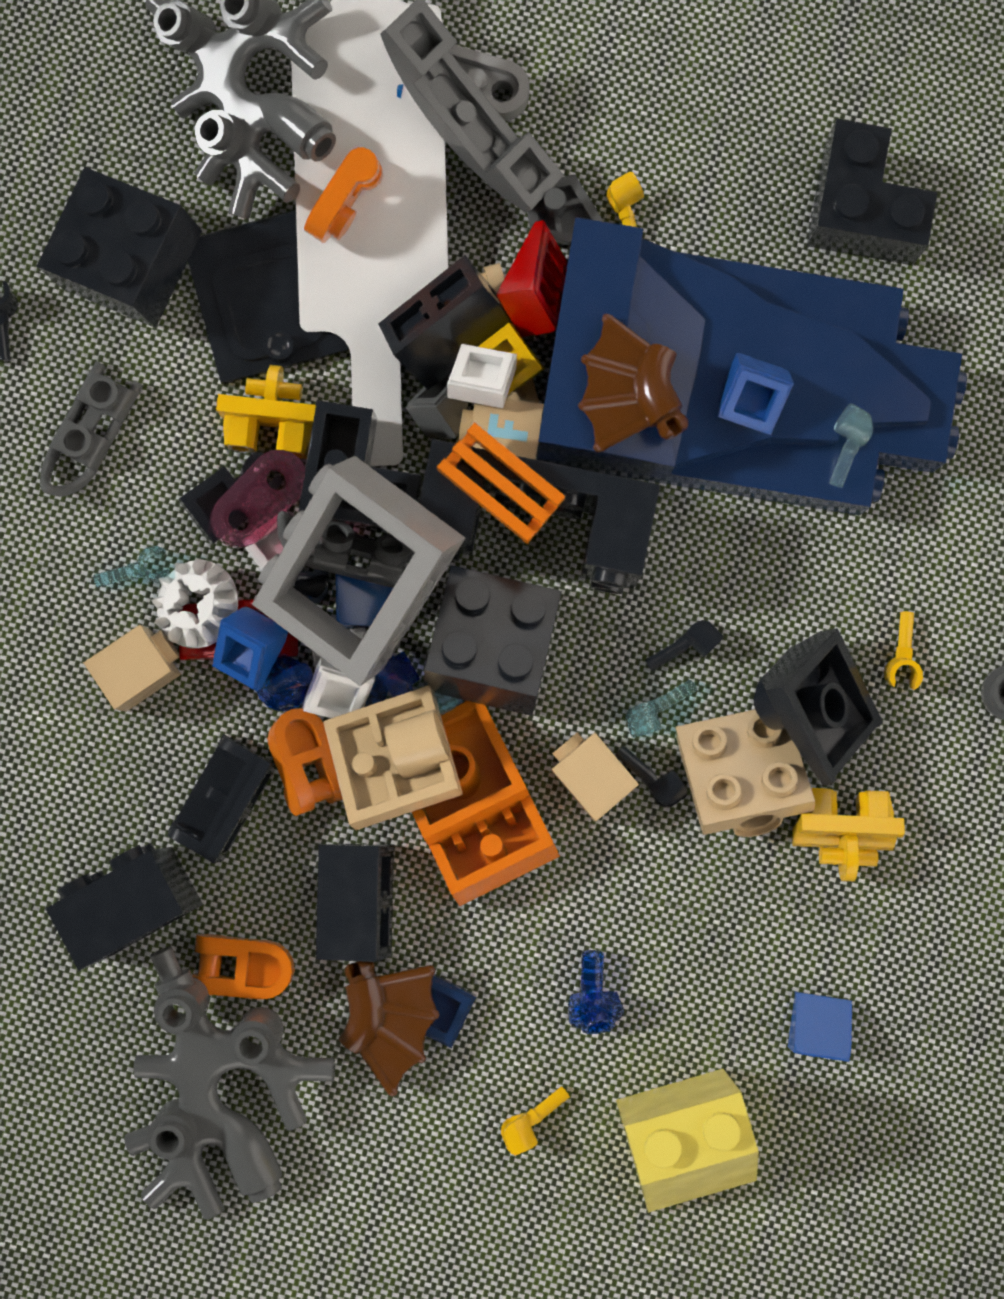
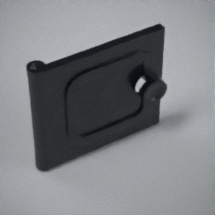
(252, 299)

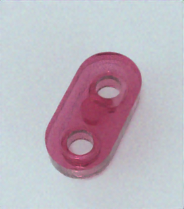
(257, 499)

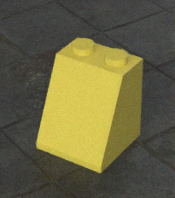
(689, 1139)

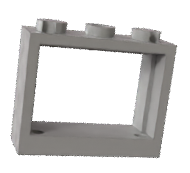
(398, 514)

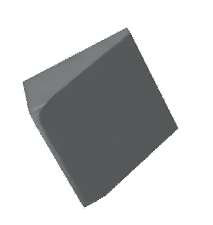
(435, 413)

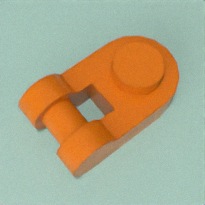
(333, 210)
(297, 742)
(260, 972)

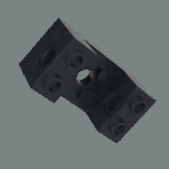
(619, 505)

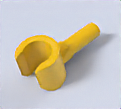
(624, 193)
(904, 654)
(518, 1130)

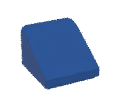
(754, 393)
(358, 601)
(248, 646)
(821, 1026)

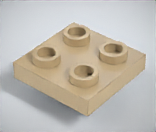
(392, 758)
(743, 774)

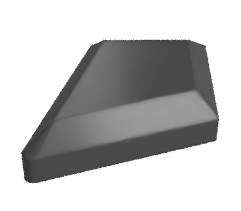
(561, 206)

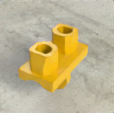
(245, 415)
(849, 839)

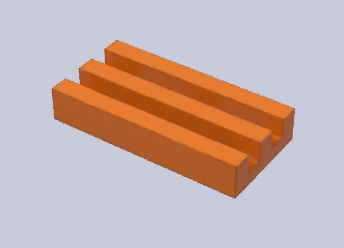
(463, 451)

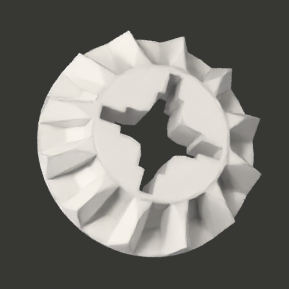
(220, 602)

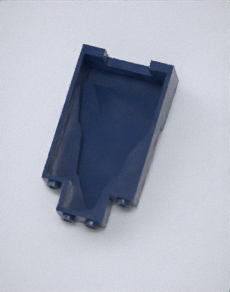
(822, 329)

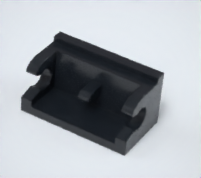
(439, 318)
(222, 799)
(355, 902)

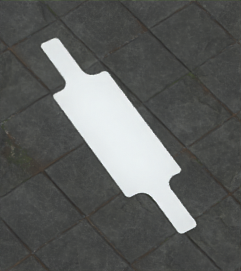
(399, 225)

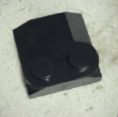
(819, 702)

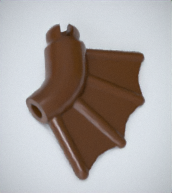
(629, 387)
(388, 1019)

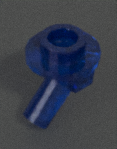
(394, 678)
(286, 684)
(593, 1008)

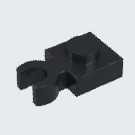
(203, 497)

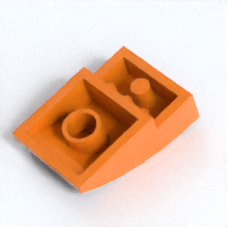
(494, 826)

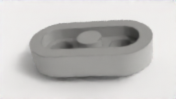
(495, 73)

